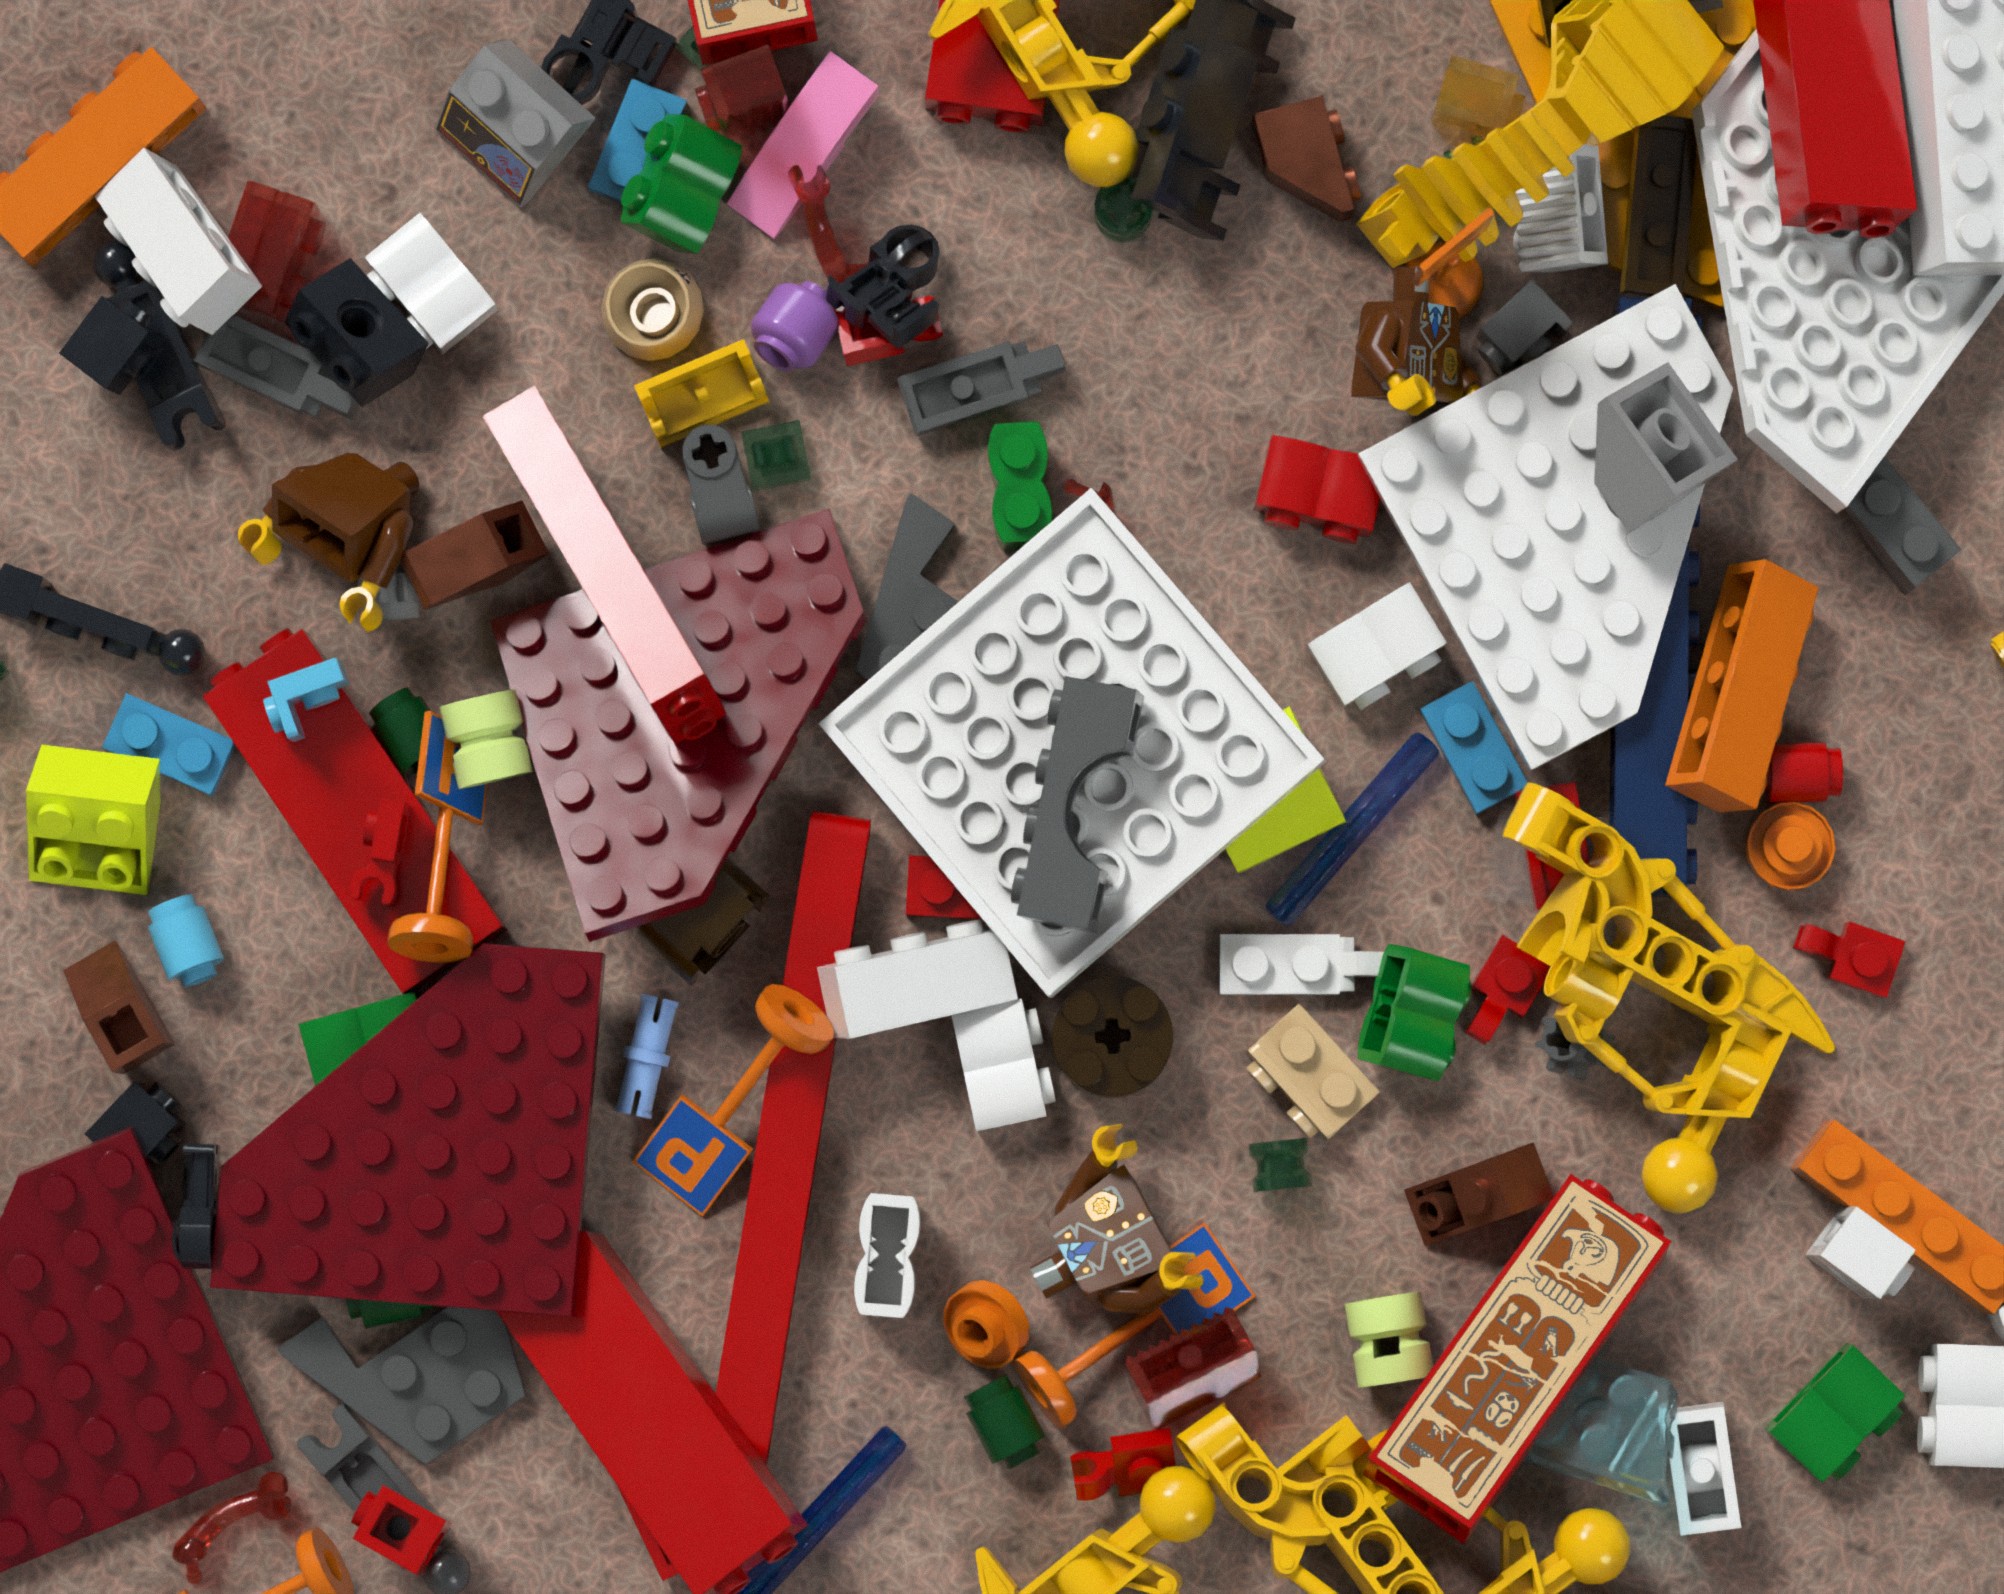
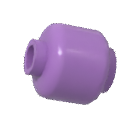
(794, 326)

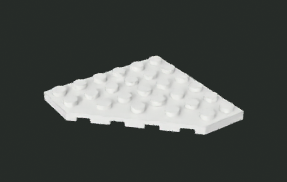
(1821, 327)
(1521, 542)

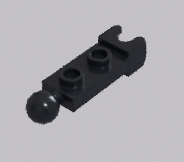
(175, 381)
(29, 597)

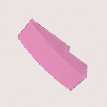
(806, 136)

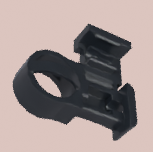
(615, 37)
(889, 300)
(198, 1207)

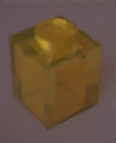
(1477, 98)

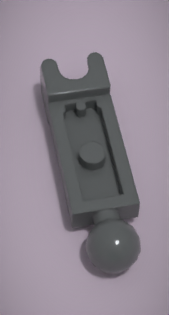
(363, 1466)

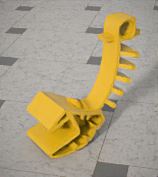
(1609, 73)

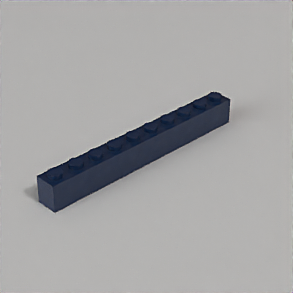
(1643, 746)

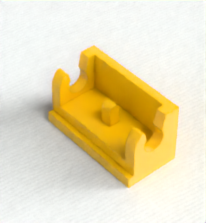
(702, 393)

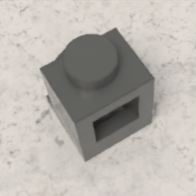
(1521, 329)

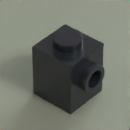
(114, 344)
(150, 1113)

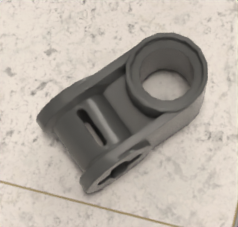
(719, 494)

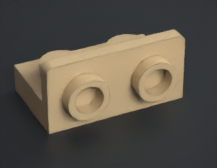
(1310, 1073)

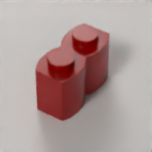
(1316, 488)

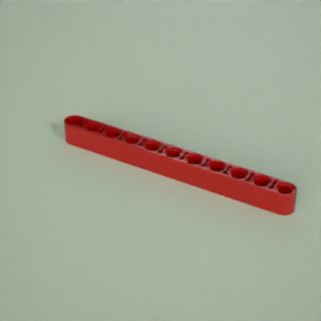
(789, 1137)

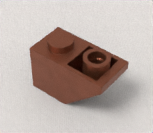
(1303, 157)
(474, 555)
(117, 1009)
(1479, 1194)

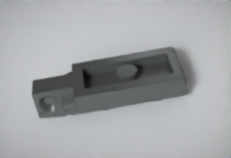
(273, 369)
(976, 384)

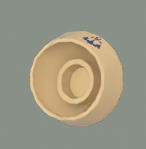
(665, 323)

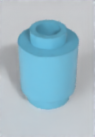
(185, 941)

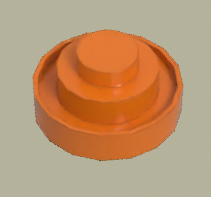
(1790, 846)
(986, 1324)

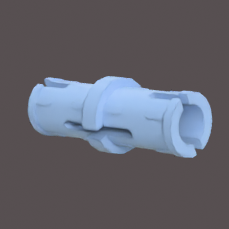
(646, 1056)

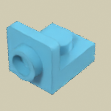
(312, 685)

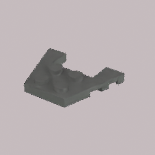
(906, 600)
(427, 1385)

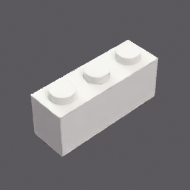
(176, 243)
(916, 980)

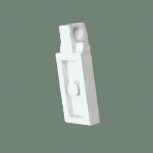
(1292, 964)

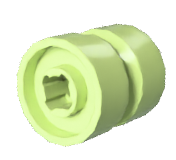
(486, 739)
(1383, 1318)

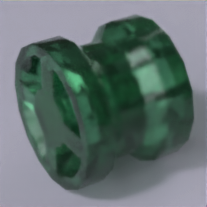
(1118, 199)
(1280, 1164)

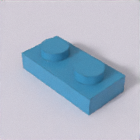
(624, 149)
(1473, 747)
(184, 748)

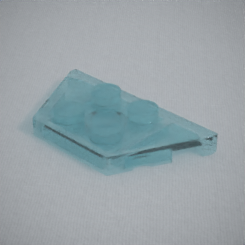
(1613, 1432)

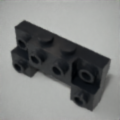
(1198, 107)

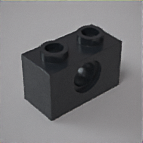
(355, 332)

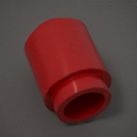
(1804, 773)

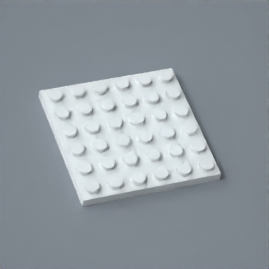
(964, 713)

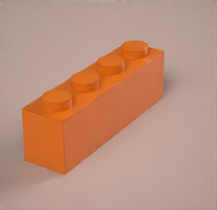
(66, 169)
(1742, 686)
(1943, 1238)

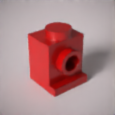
(417, 1547)

